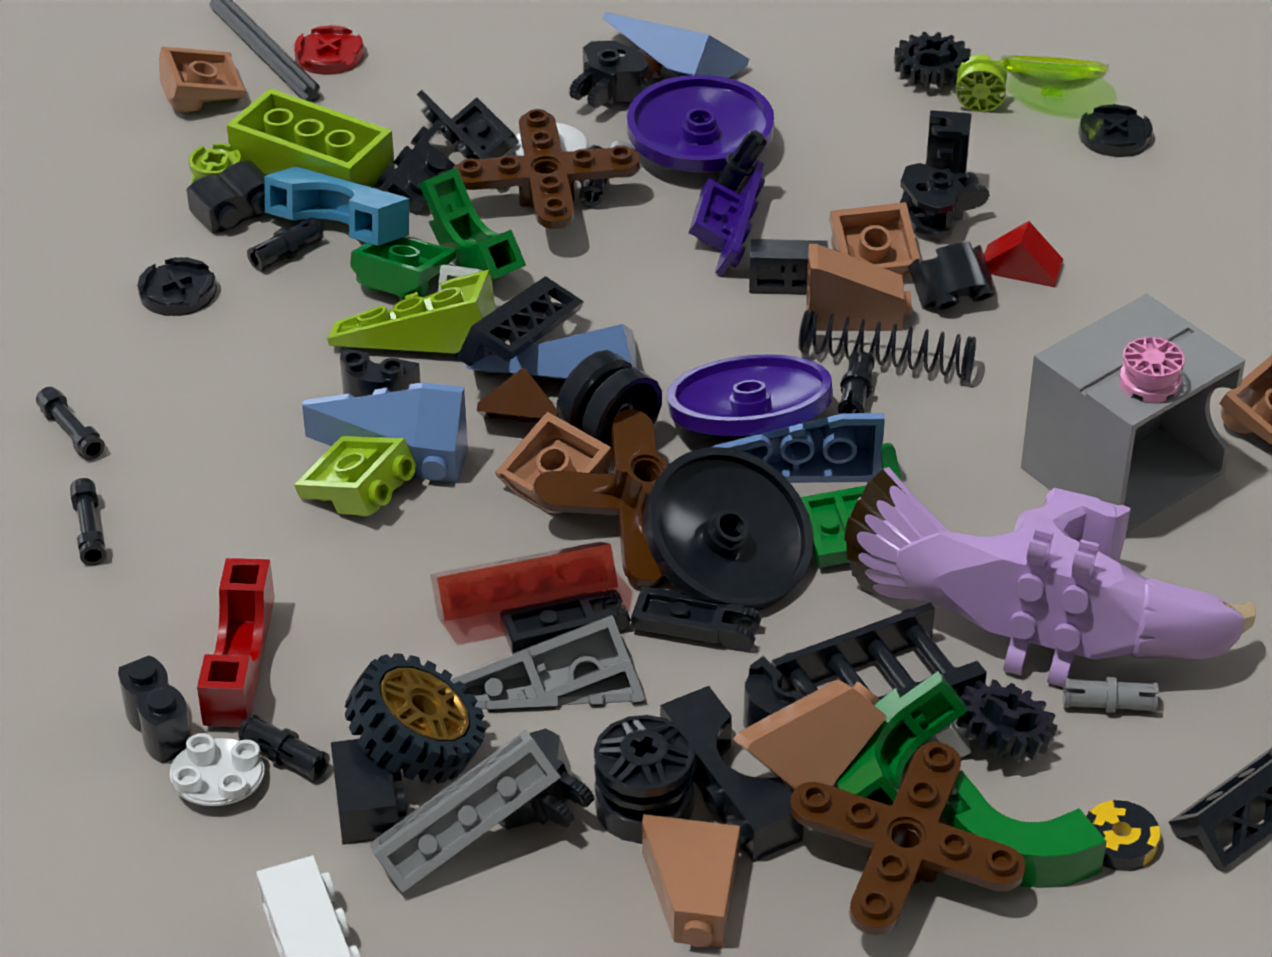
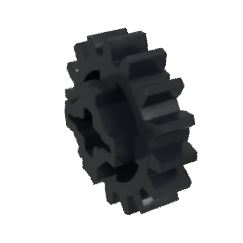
(930, 59)
(1006, 720)

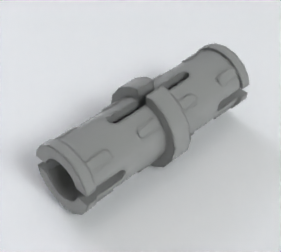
(1110, 695)

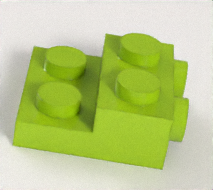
(358, 474)

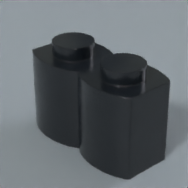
(228, 197)
(154, 708)

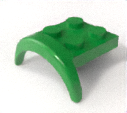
(830, 514)

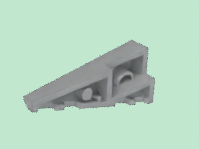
(566, 670)

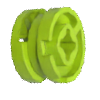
(984, 94)
(212, 160)

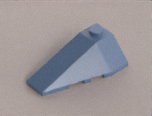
(680, 49)
(560, 356)
(821, 450)

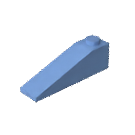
(425, 415)

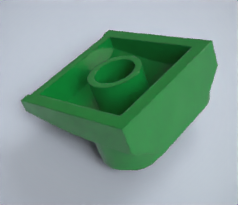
(399, 266)

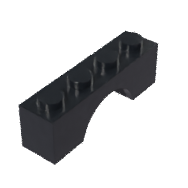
(740, 800)

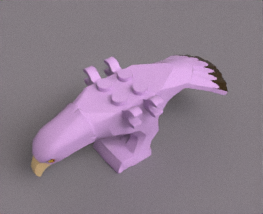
(1042, 584)

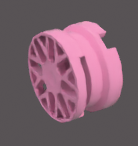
(1151, 369)

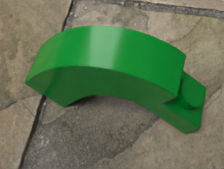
(460, 228)
(909, 723)
(1053, 850)

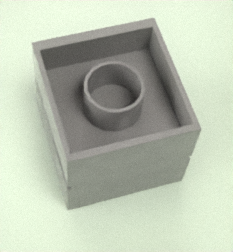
(1116, 447)

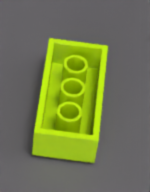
(292, 132)

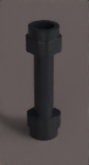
(85, 439)
(90, 541)

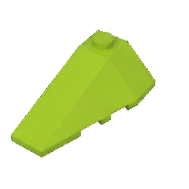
(418, 323)

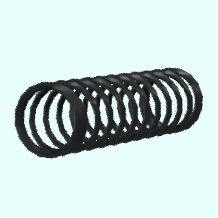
(808, 333)

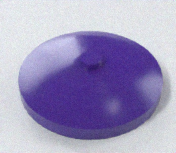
(696, 121)
(749, 395)

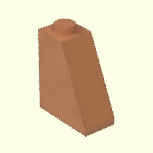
(855, 290)
(815, 734)
(693, 875)

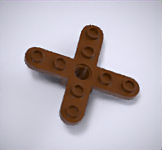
(545, 172)
(615, 494)
(906, 838)

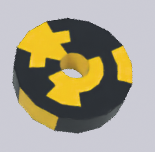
(1139, 831)

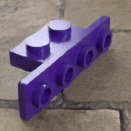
(724, 215)

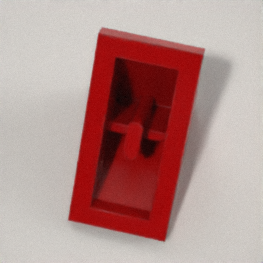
(1024, 256)

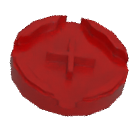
(328, 50)

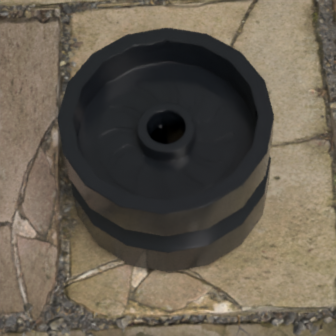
(601, 389)

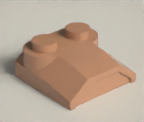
(198, 77)
(876, 236)
(1250, 404)
(552, 447)

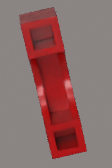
(232, 673)

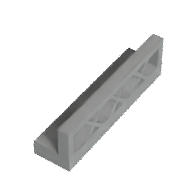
(464, 811)

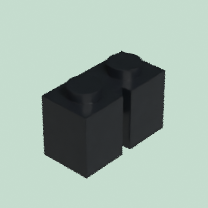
(365, 793)

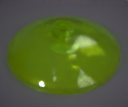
(1054, 73)

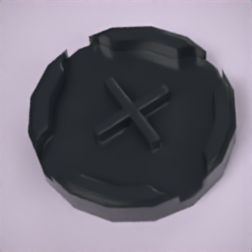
(1115, 131)
(177, 287)

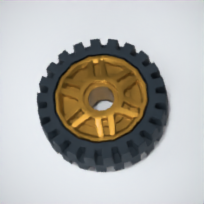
(415, 718)

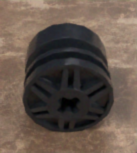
(640, 771)

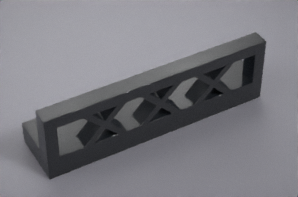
(514, 316)
(1220, 804)

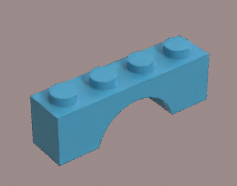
(369, 212)

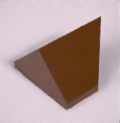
(517, 400)

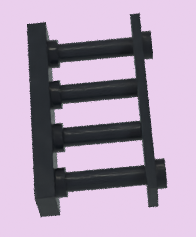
(875, 643)

